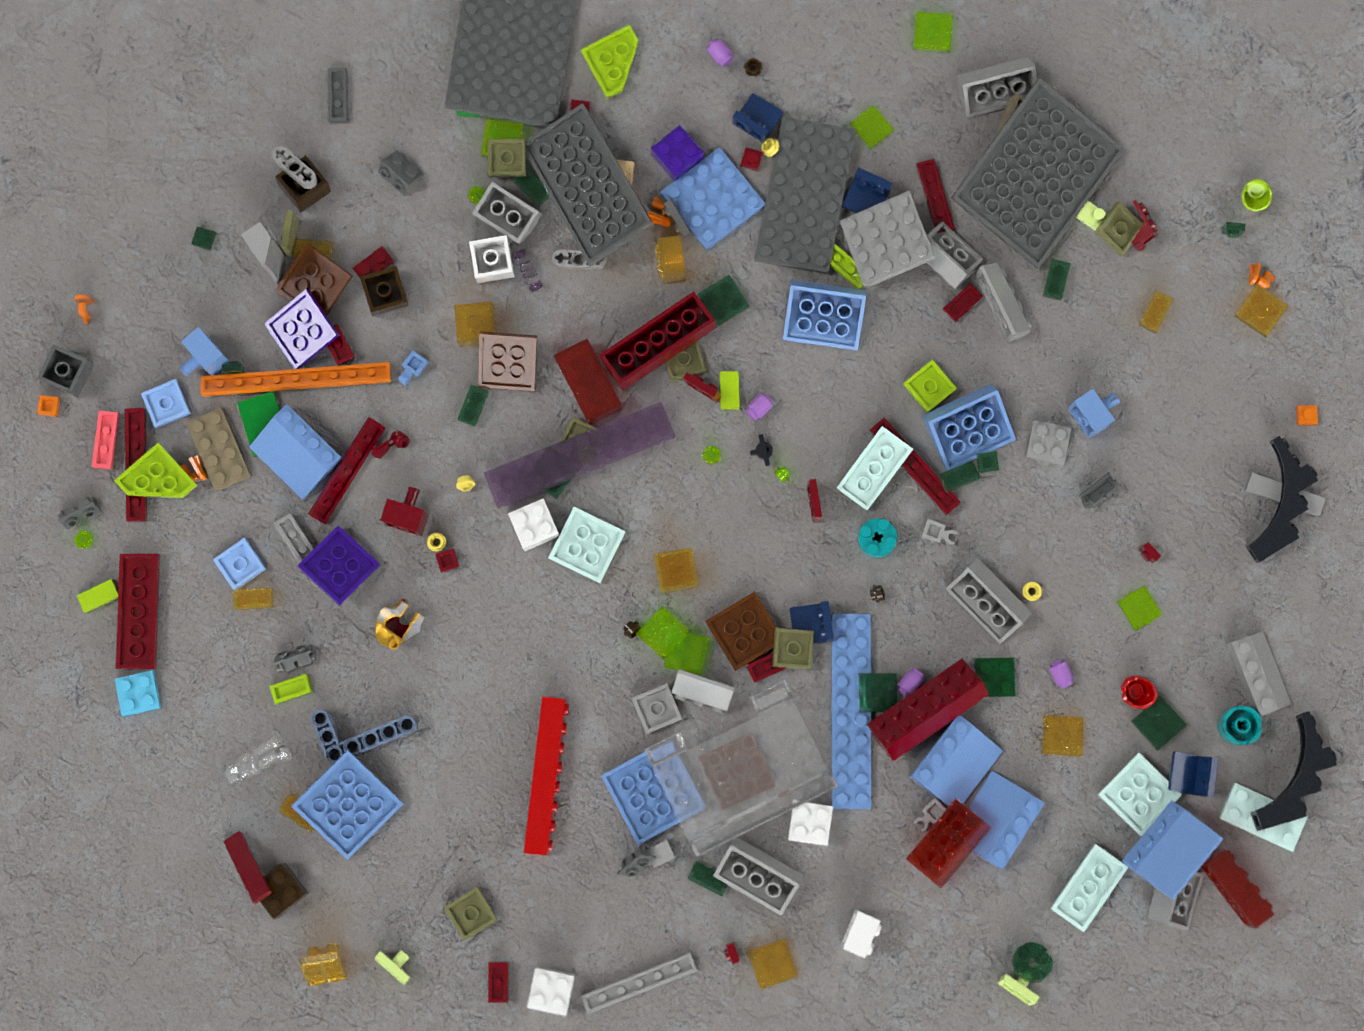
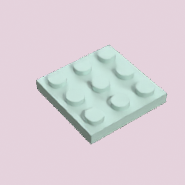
(586, 545)
(1138, 794)

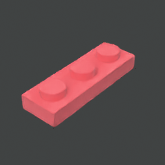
(105, 440)

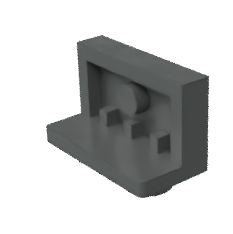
(399, 172)

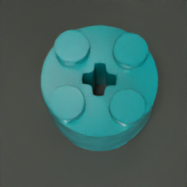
(881, 528)
(1228, 726)

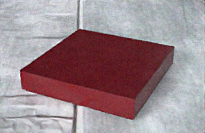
(814, 500)

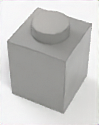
(662, 852)

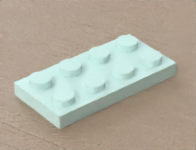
(874, 468)
(1237, 813)
(1089, 887)

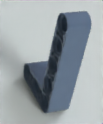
(361, 739)

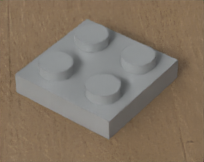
(1048, 442)
(656, 708)

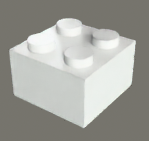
(491, 259)
(533, 524)
(810, 823)
(861, 933)
(551, 991)

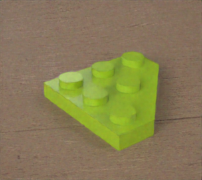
(612, 59)
(156, 476)

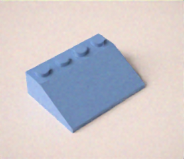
(824, 315)
(969, 427)
(295, 452)
(956, 762)
(1008, 813)
(1172, 850)

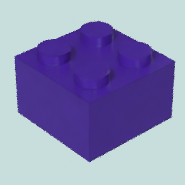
(677, 153)

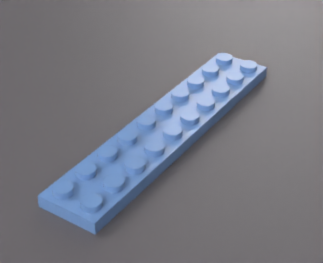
(848, 727)

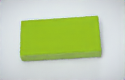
(729, 390)
(98, 596)
(291, 688)

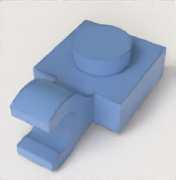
(414, 366)

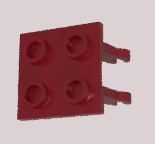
(1148, 229)

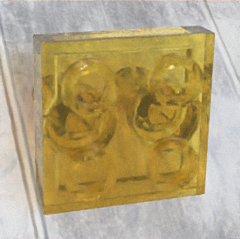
(324, 967)

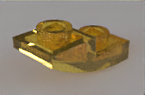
(288, 811)

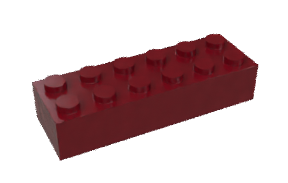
(658, 341)
(927, 709)

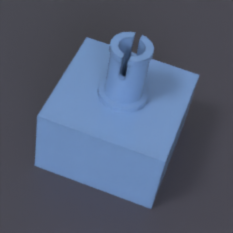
(203, 353)
(1093, 412)

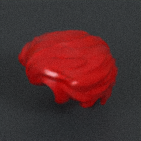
(1138, 692)

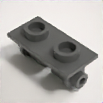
(1094, 494)
(71, 517)
(300, 654)
(636, 862)

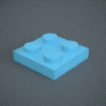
(137, 693)

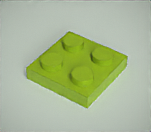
(929, 386)

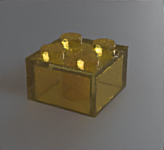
(670, 255)
(471, 320)
(676, 570)

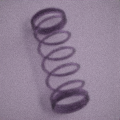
(535, 286)

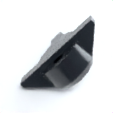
(761, 450)

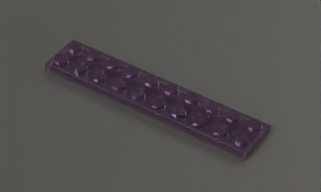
(579, 455)

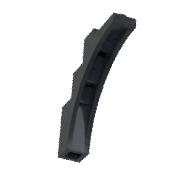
(1291, 504)
(1304, 782)

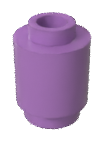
(720, 52)
(759, 406)
(1061, 673)
(910, 682)

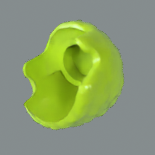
(1256, 195)

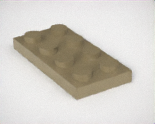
(218, 449)

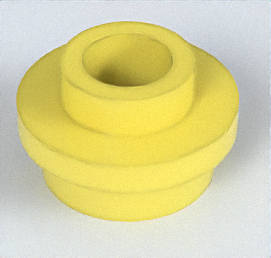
(770, 146)
(465, 483)
(434, 536)
(1038, 591)

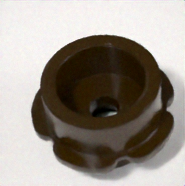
(753, 63)
(877, 593)
(631, 629)

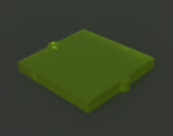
(871, 127)
(1139, 608)

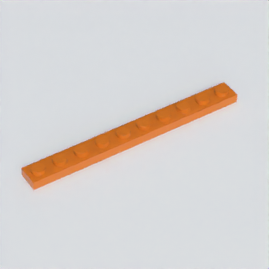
(295, 379)

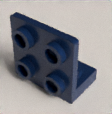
(757, 117)
(866, 191)
(813, 618)
(1192, 774)

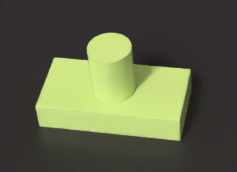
(1091, 215)
(393, 966)
(1019, 989)

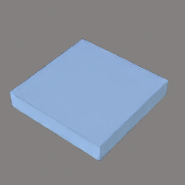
(166, 403)
(239, 564)

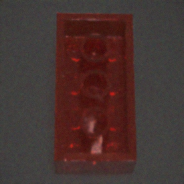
(588, 382)
(948, 843)
(1237, 889)

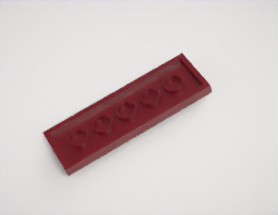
(137, 611)

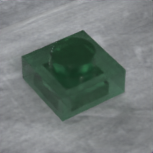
(1233, 229)
(203, 238)
(233, 367)
(987, 461)

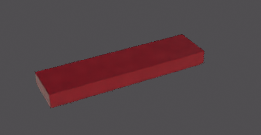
(934, 194)
(247, 867)

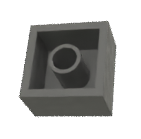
(65, 371)

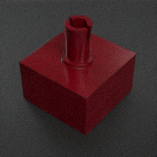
(405, 515)

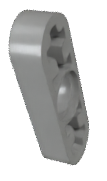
(296, 175)
(565, 263)

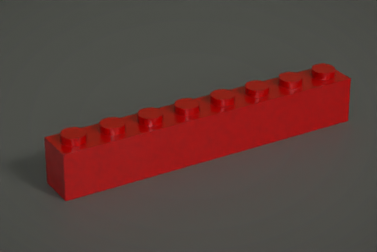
(545, 775)

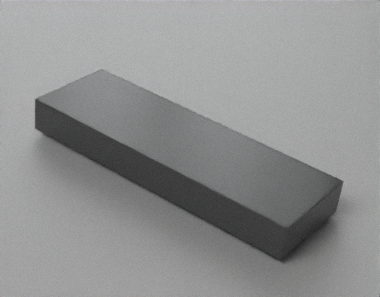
(337, 95)

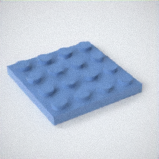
(713, 198)
(640, 798)
(347, 804)

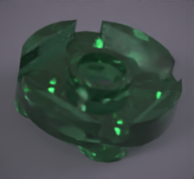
(1032, 973)

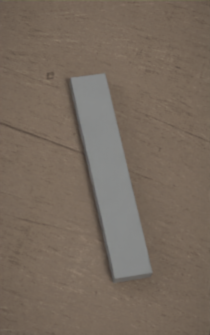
(639, 982)

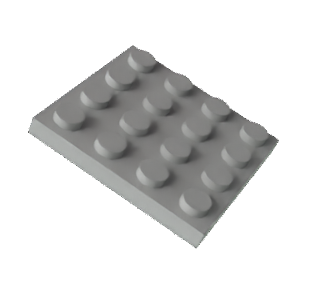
(887, 239)

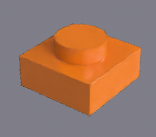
(48, 405)
(1306, 415)

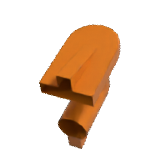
(662, 219)
(1255, 278)
(82, 301)
(199, 470)

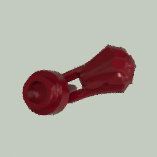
(400, 440)

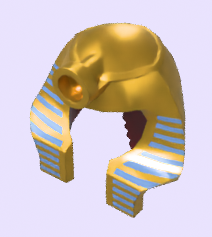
(390, 631)

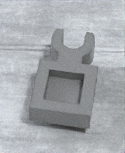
(935, 532)
(931, 812)

